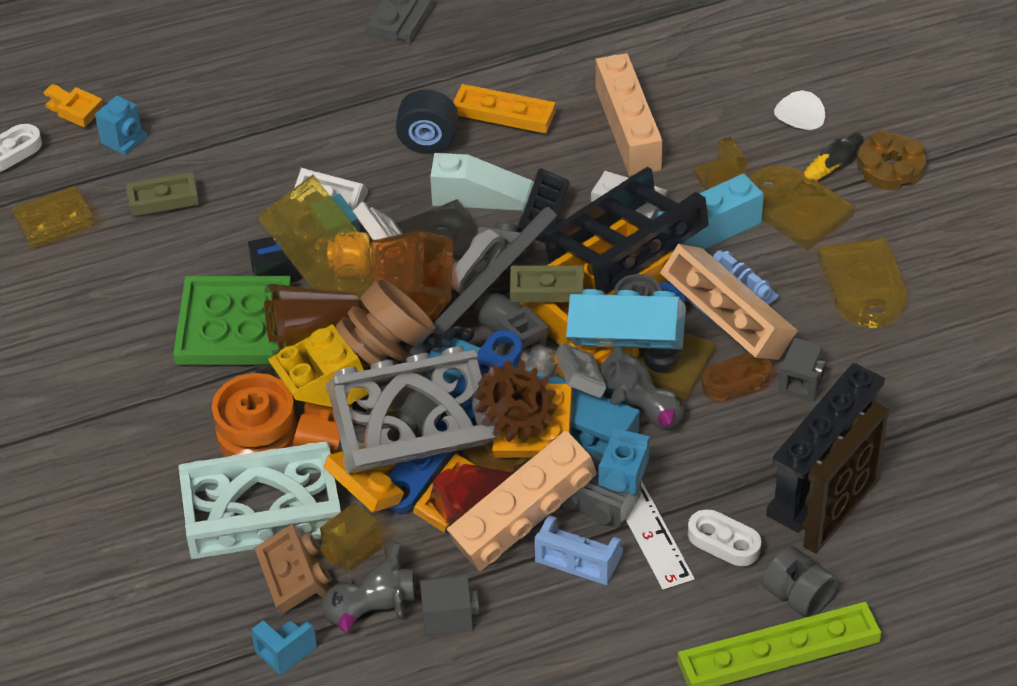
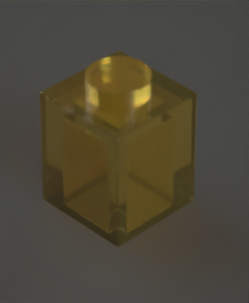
(351, 538)

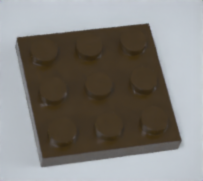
(844, 476)

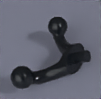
(445, 339)

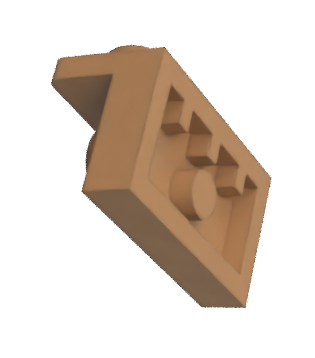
(292, 567)

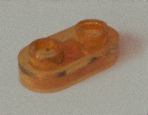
(733, 377)

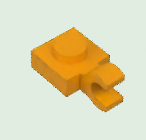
(75, 106)

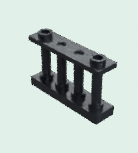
(640, 248)

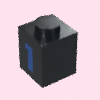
(270, 259)

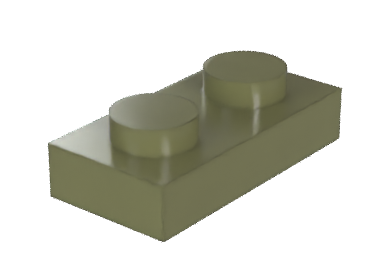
(162, 194)
(545, 283)

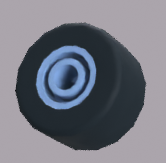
(426, 121)

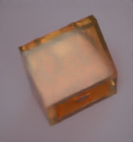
(417, 265)

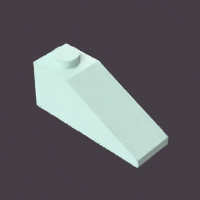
(476, 183)

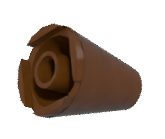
(301, 311)

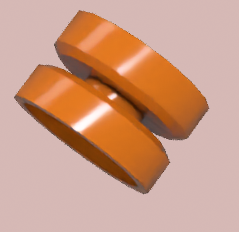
(253, 415)

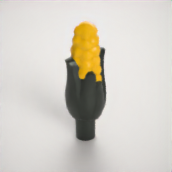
(836, 155)

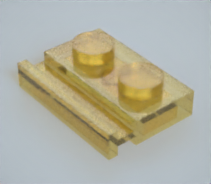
(53, 216)

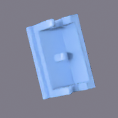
(576, 553)

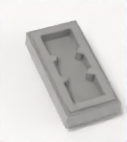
(580, 370)

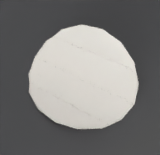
(801, 110)

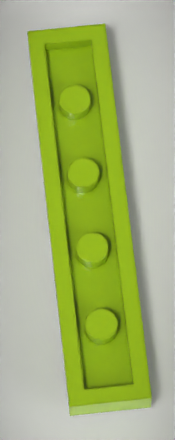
(779, 646)

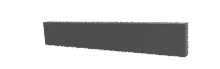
(488, 276)

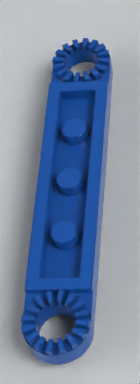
(420, 473)

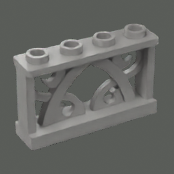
(380, 450)

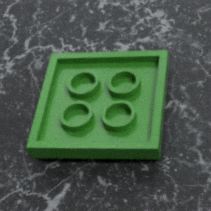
(224, 320)

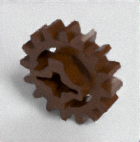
(515, 401)

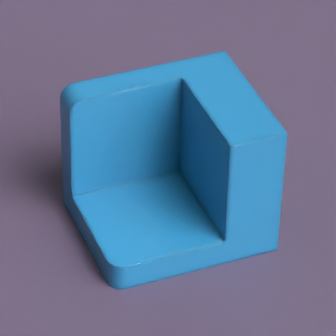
(285, 646)

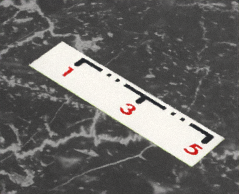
(657, 543)

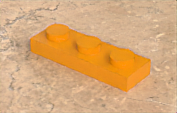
(504, 108)

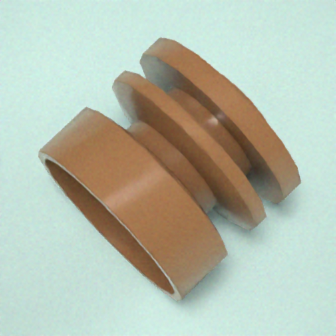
(390, 320)

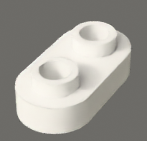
(18, 144)
(725, 539)

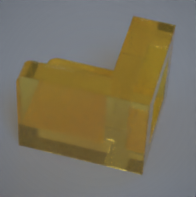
(727, 166)

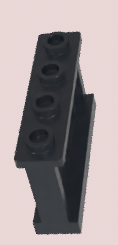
(814, 438)

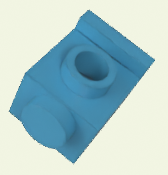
(120, 125)
(624, 461)

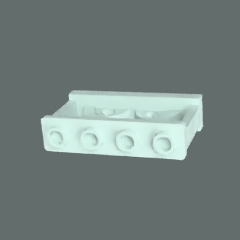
(233, 476)

